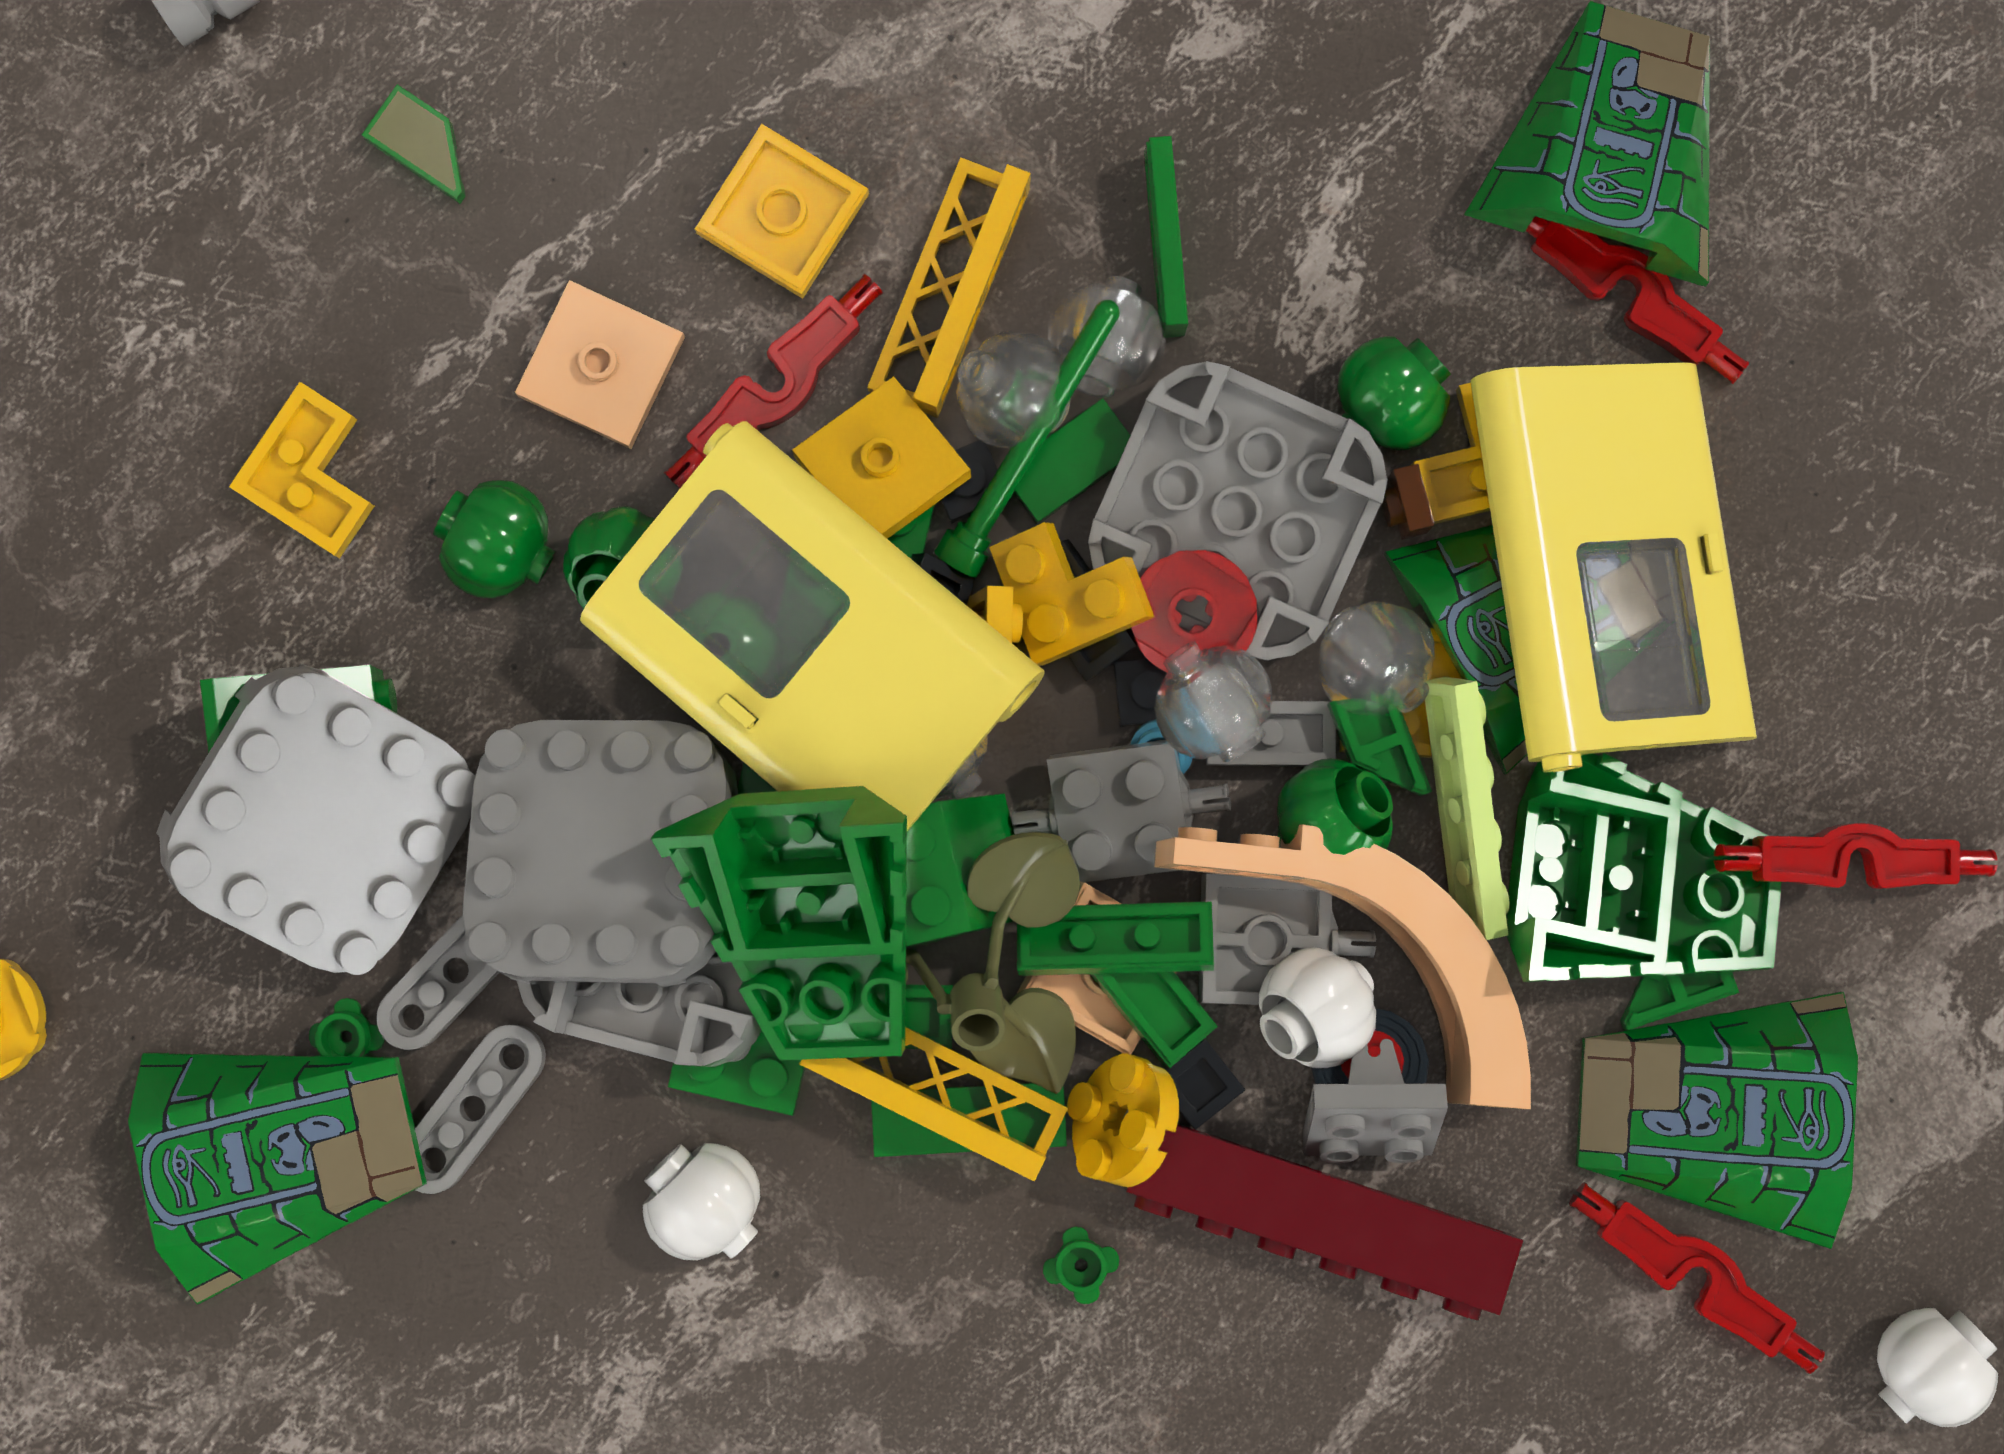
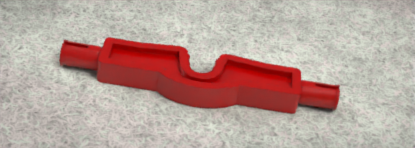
(1654, 312)
(799, 358)
(1826, 858)
(1724, 1296)

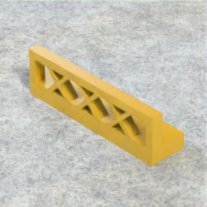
(972, 282)
(940, 1115)

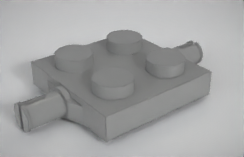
(1118, 805)
(1259, 926)

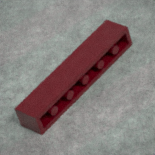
(1333, 1219)

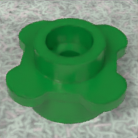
(347, 1016)
(1082, 1283)

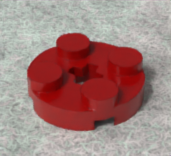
(1184, 577)

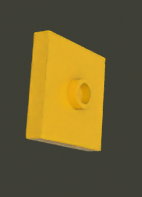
(782, 211)
(884, 459)

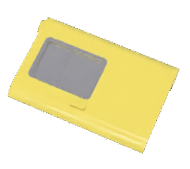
(1611, 559)
(813, 625)

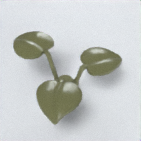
(1035, 1033)

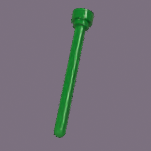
(968, 543)

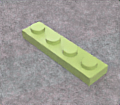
(1465, 802)

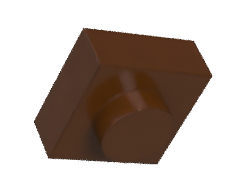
(1407, 502)

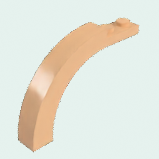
(1463, 976)

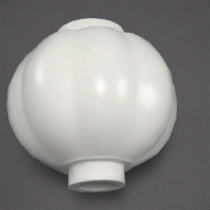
(1324, 1003)
(702, 1202)
(1936, 1368)

